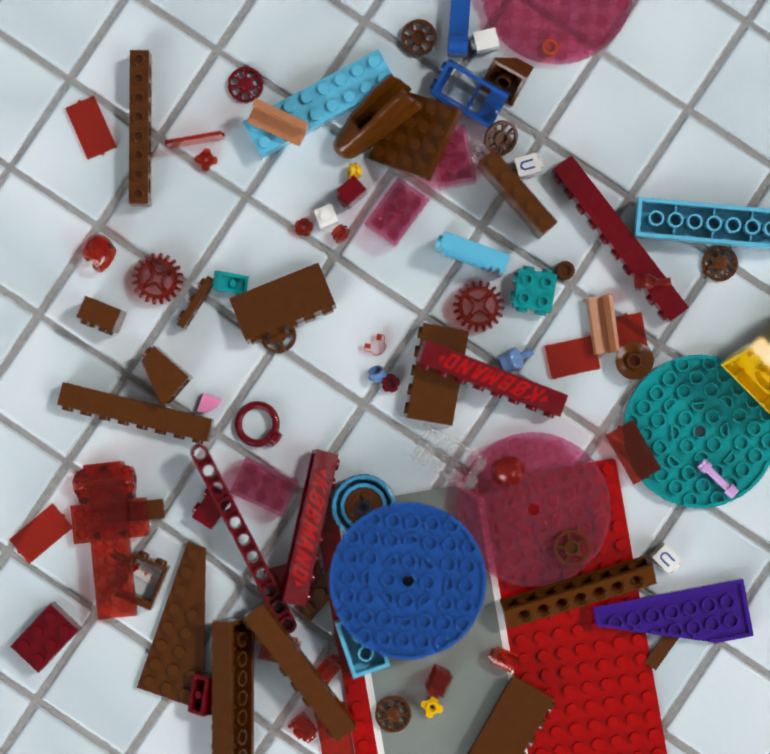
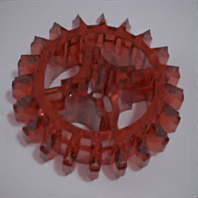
(149, 282)
(489, 293)

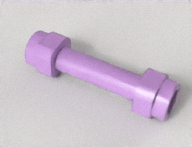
(706, 467)

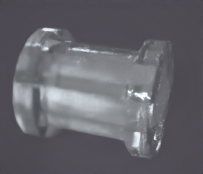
(475, 148)

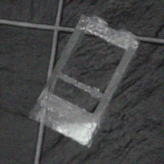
(426, 447)

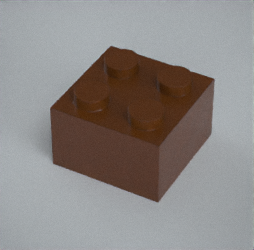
(100, 314)

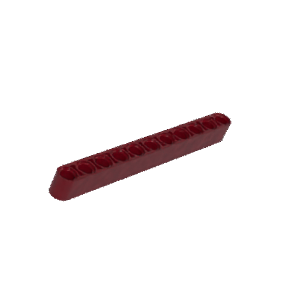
(237, 531)

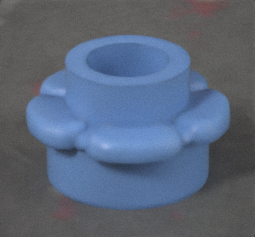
(377, 374)

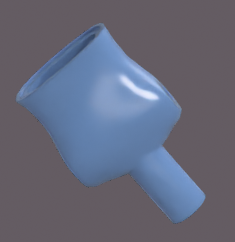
(514, 358)

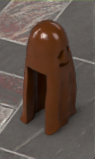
(376, 117)

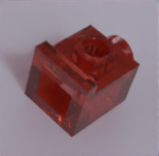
(303, 727)

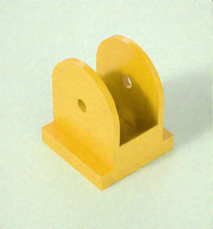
(752, 369)

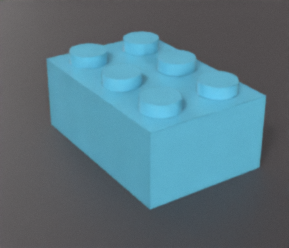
(359, 658)

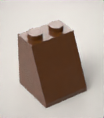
(165, 374)

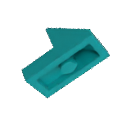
(230, 282)

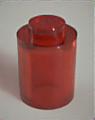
(502, 659)
(329, 667)

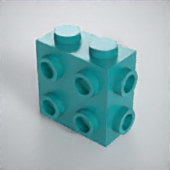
(533, 290)

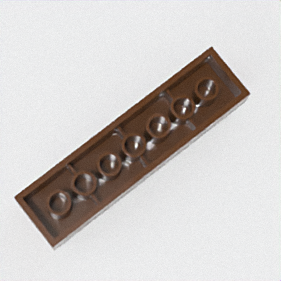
(232, 687)

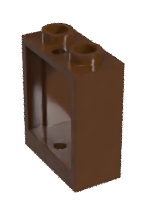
(160, 563)

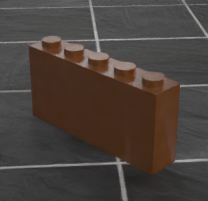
(516, 194)
(283, 304)
(431, 395)
(513, 719)

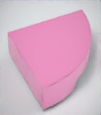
(208, 403)

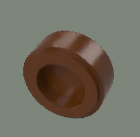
(565, 270)

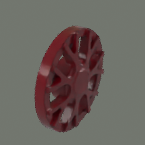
(245, 84)

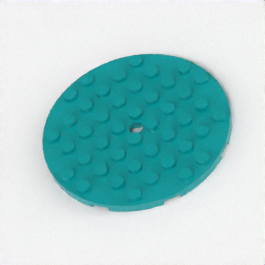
(736, 427)

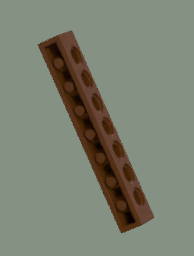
(140, 128)
(578, 591)

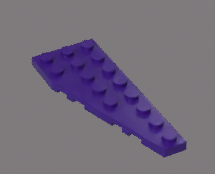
(697, 613)

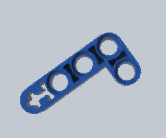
(458, 28)

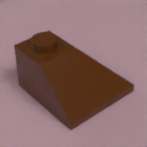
(509, 75)

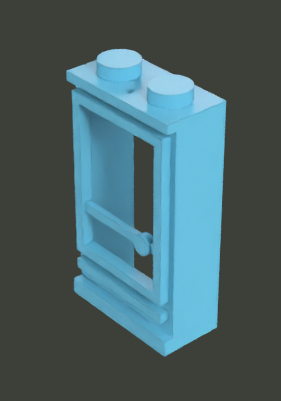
(472, 253)

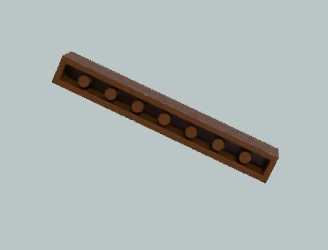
(136, 412)
(300, 671)

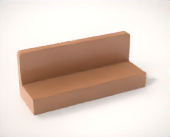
(278, 122)
(602, 324)

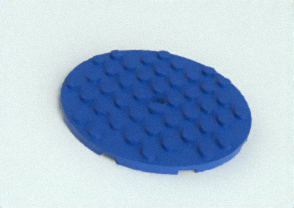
(402, 618)

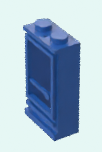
(492, 104)

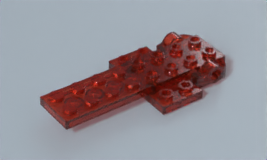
(108, 520)

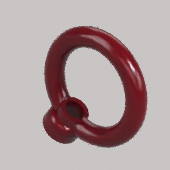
(272, 436)

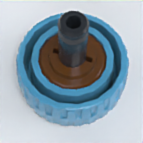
(358, 497)

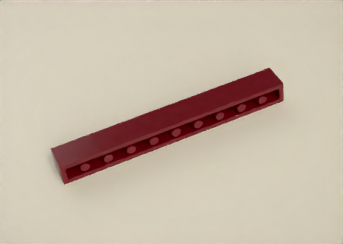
(616, 235)

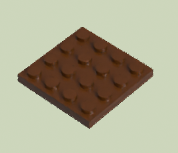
(420, 140)

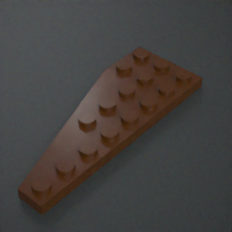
(180, 636)

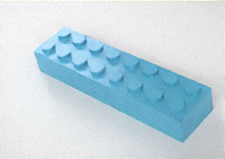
(325, 99)
(702, 223)

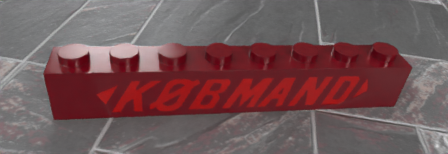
(491, 378)
(308, 527)

